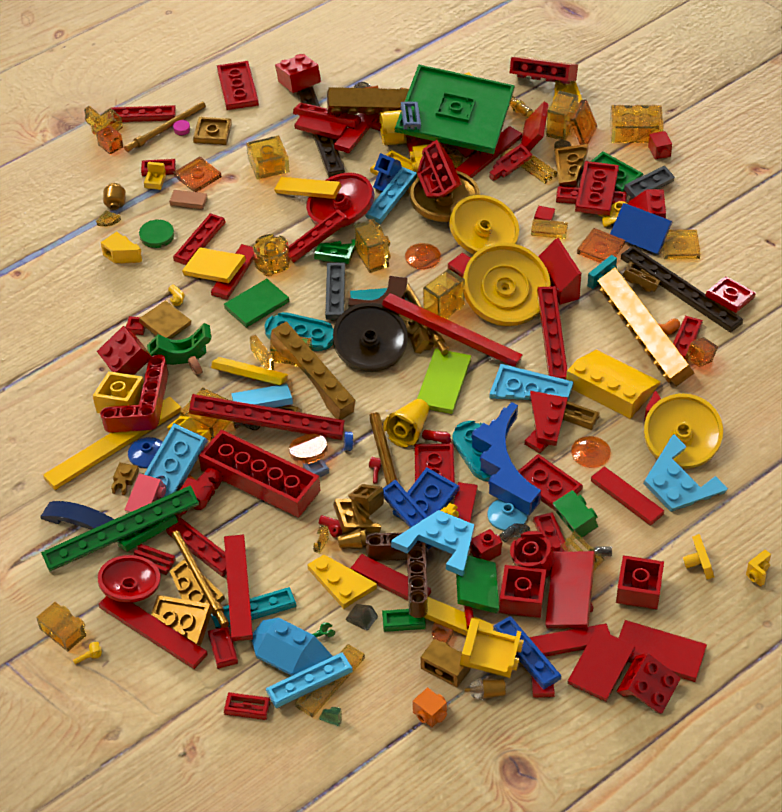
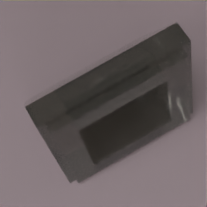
(362, 616)

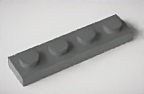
(335, 290)

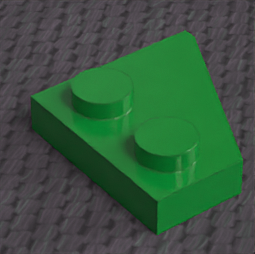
(335, 252)

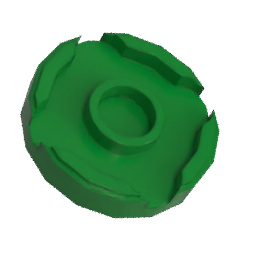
(156, 233)

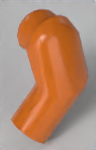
(671, 326)

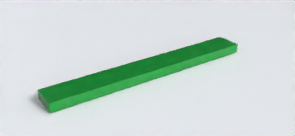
(119, 528)

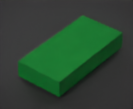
(401, 620)

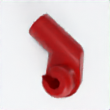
(439, 436)
(332, 524)

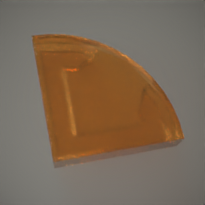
(441, 633)

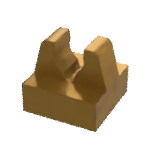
(421, 340)

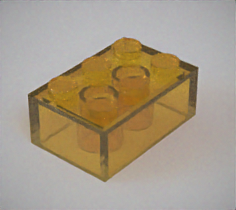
(635, 122)

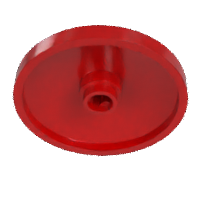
(352, 199)

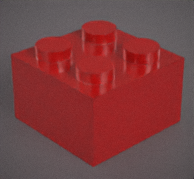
(298, 73)
(124, 352)
(640, 582)
(522, 591)

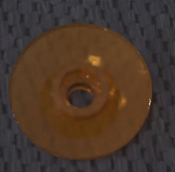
(422, 256)
(590, 451)

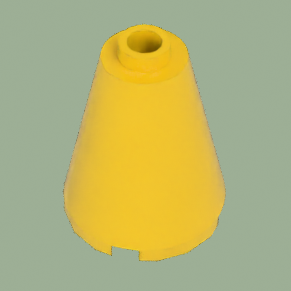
(406, 423)

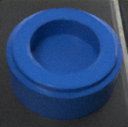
(348, 441)

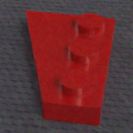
(548, 416)

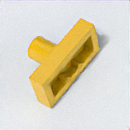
(699, 558)

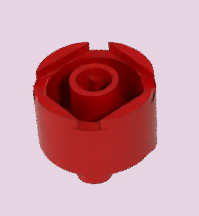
(533, 551)

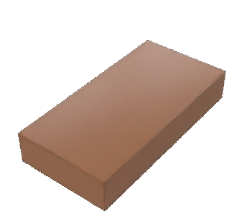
(188, 199)

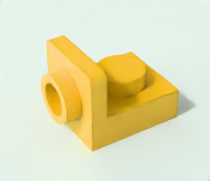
(758, 566)

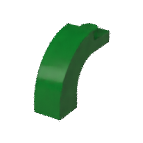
(181, 350)

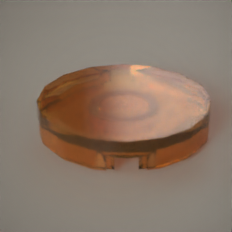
(308, 448)

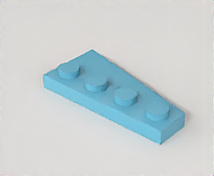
(517, 384)

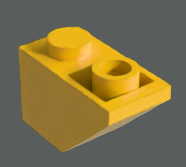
(120, 249)

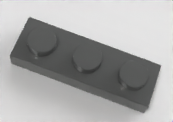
(652, 180)

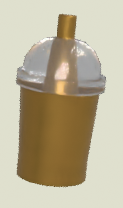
(486, 688)

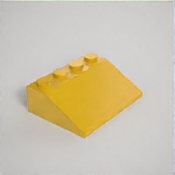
(611, 382)

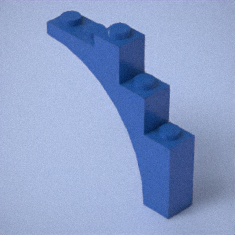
(505, 480)

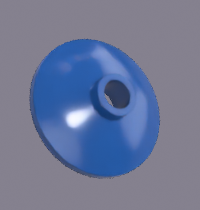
(143, 451)

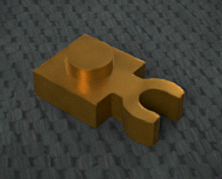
(123, 476)

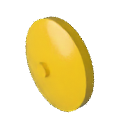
(482, 222)
(691, 421)

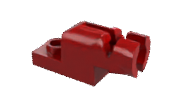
(203, 487)

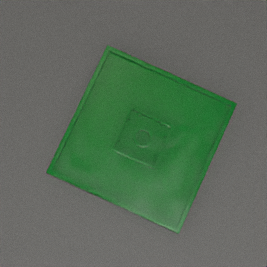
(457, 108)

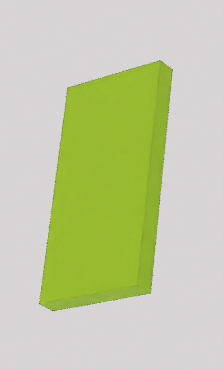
(444, 380)

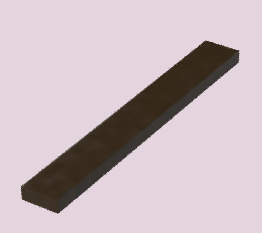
(324, 144)
(683, 289)

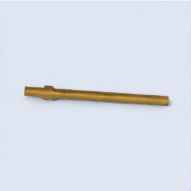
(140, 140)
(437, 339)
(218, 609)

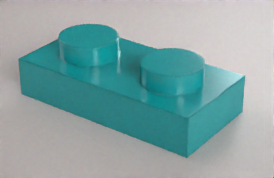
(599, 271)

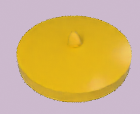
(504, 283)

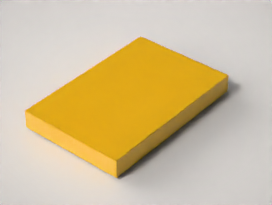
(214, 265)

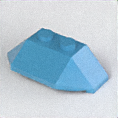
(287, 646)

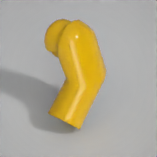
(178, 295)

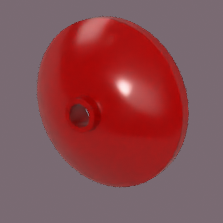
(129, 578)

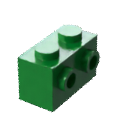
(575, 514)

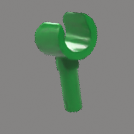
(323, 630)

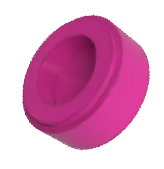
(181, 127)

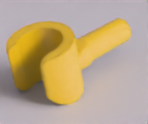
(94, 652)

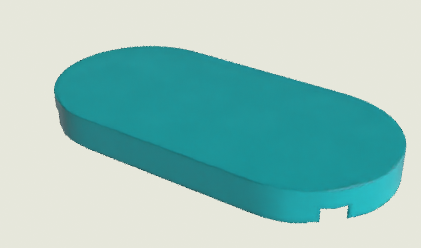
(318, 330)
(463, 443)

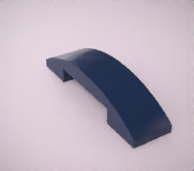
(74, 514)

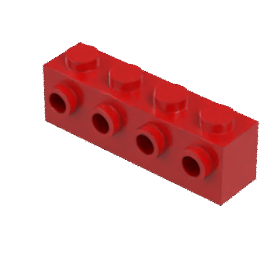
(543, 69)

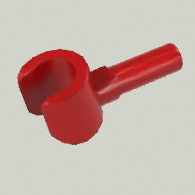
(375, 463)

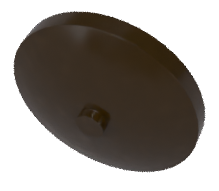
(370, 337)

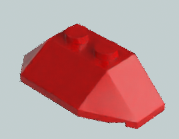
(437, 171)

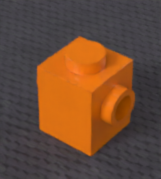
(430, 707)

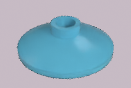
(503, 519)

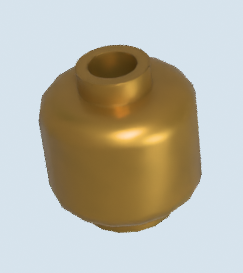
(114, 196)

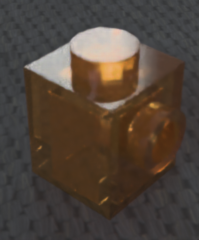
(109, 139)
(701, 352)

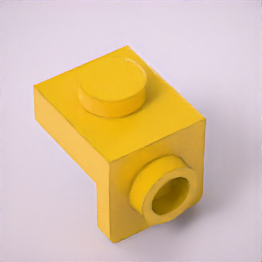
(155, 176)

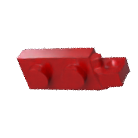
(510, 162)

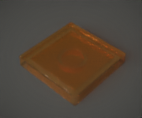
(583, 122)
(197, 174)
(600, 245)

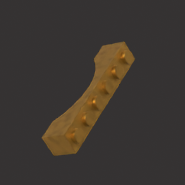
(293, 347)

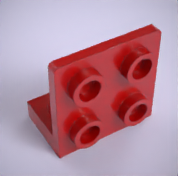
(649, 682)

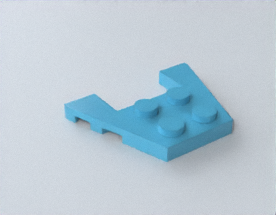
(673, 484)
(443, 533)

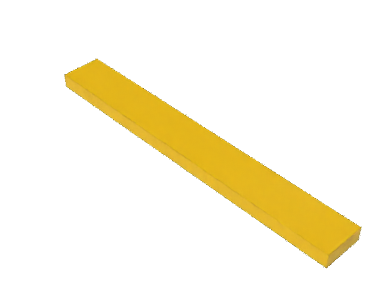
(102, 449)

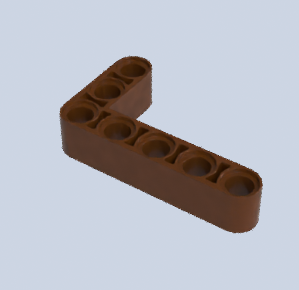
(379, 549)

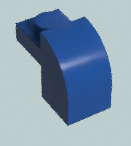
(387, 168)

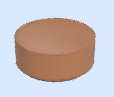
(195, 366)

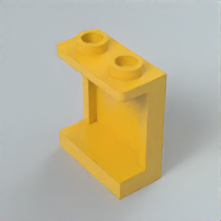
(490, 650)

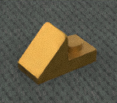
(369, 496)

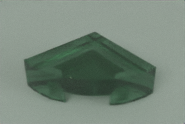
(332, 716)

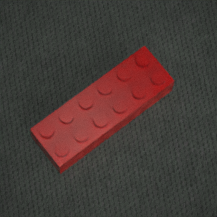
(261, 473)

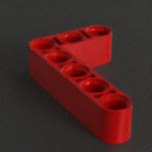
(148, 412)

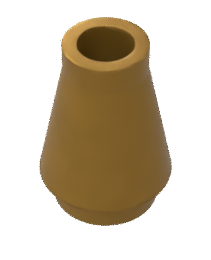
(354, 539)

